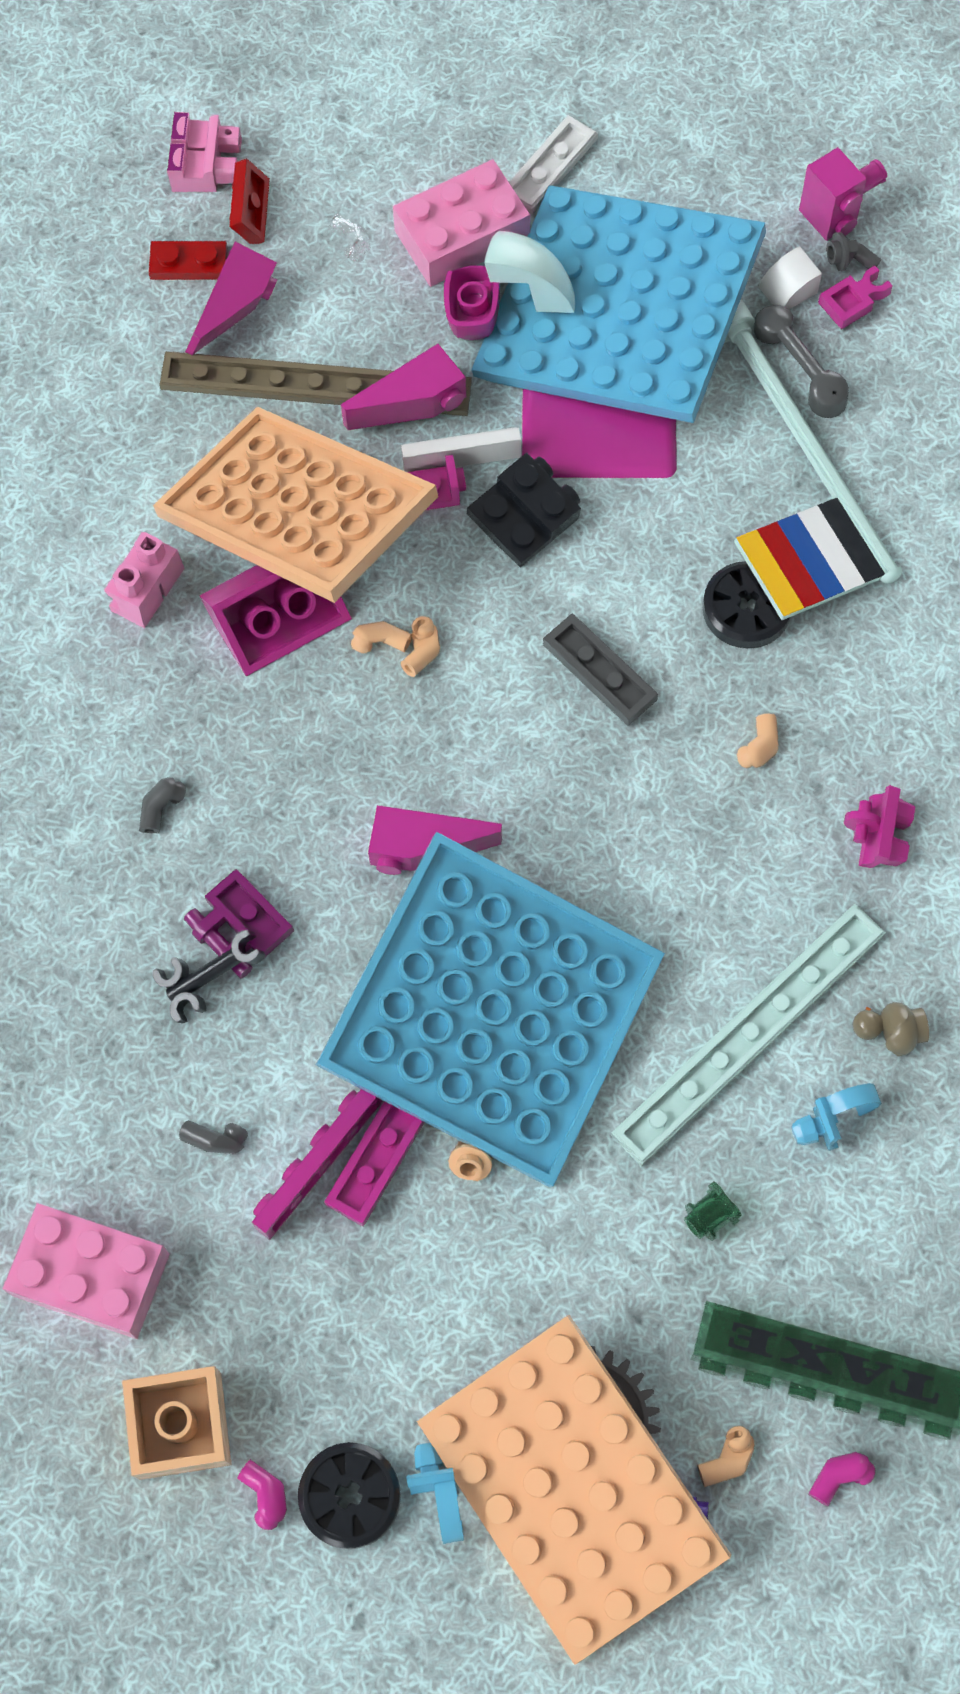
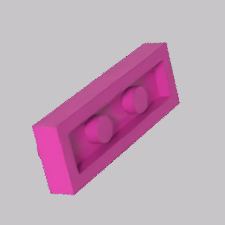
(373, 1163)

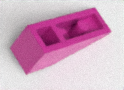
(235, 295)
(409, 393)
(403, 836)

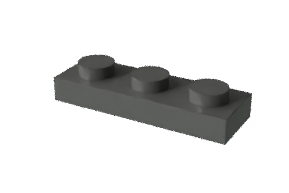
(600, 669)

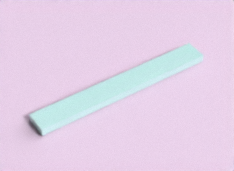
(747, 1035)

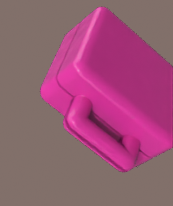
(596, 439)

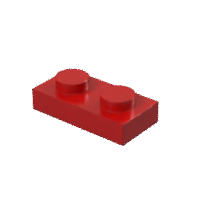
(249, 202)
(186, 260)

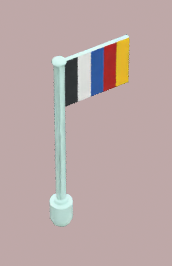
(823, 547)

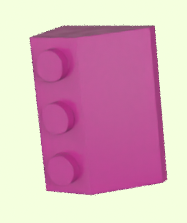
(269, 616)

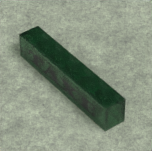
(830, 1368)

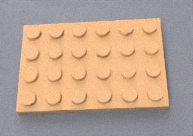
(296, 503)
(573, 1489)

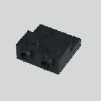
(525, 509)

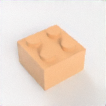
(176, 1423)

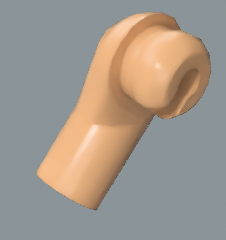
(425, 646)
(763, 746)
(732, 1460)

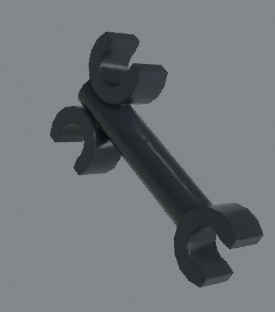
(184, 984)

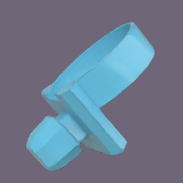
(809, 1129)
(445, 1490)

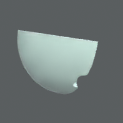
(524, 260)

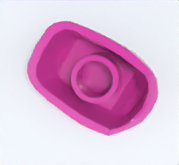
(471, 302)

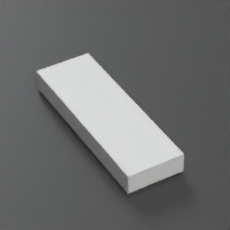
(552, 161)
(466, 449)

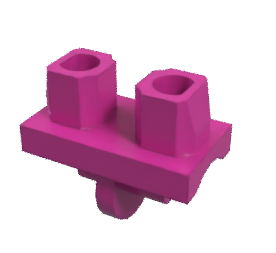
(875, 828)

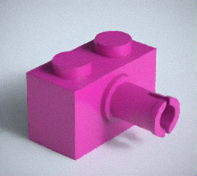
(835, 192)

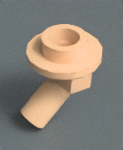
(470, 1158)

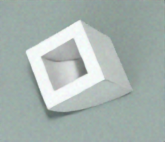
(791, 279)

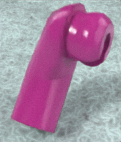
(841, 1470)
(270, 1495)

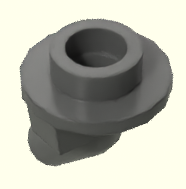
(843, 250)

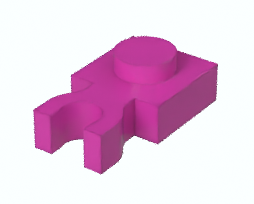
(852, 299)

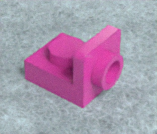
(448, 482)

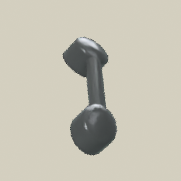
(774, 326)

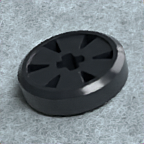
(728, 620)
(359, 1523)

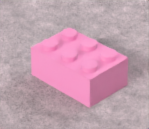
(457, 220)
(86, 1270)

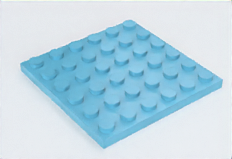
(649, 304)
(491, 1009)

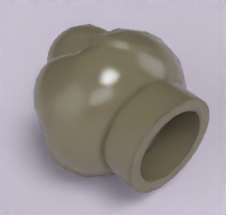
(900, 1026)

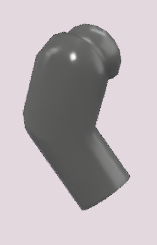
(154, 801)
(211, 1141)

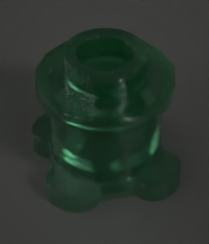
(711, 1213)

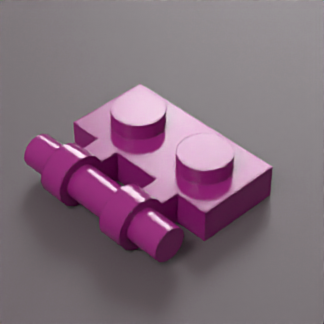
(243, 909)

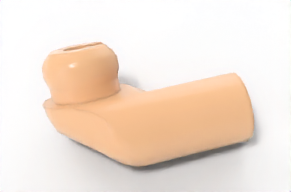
(380, 631)

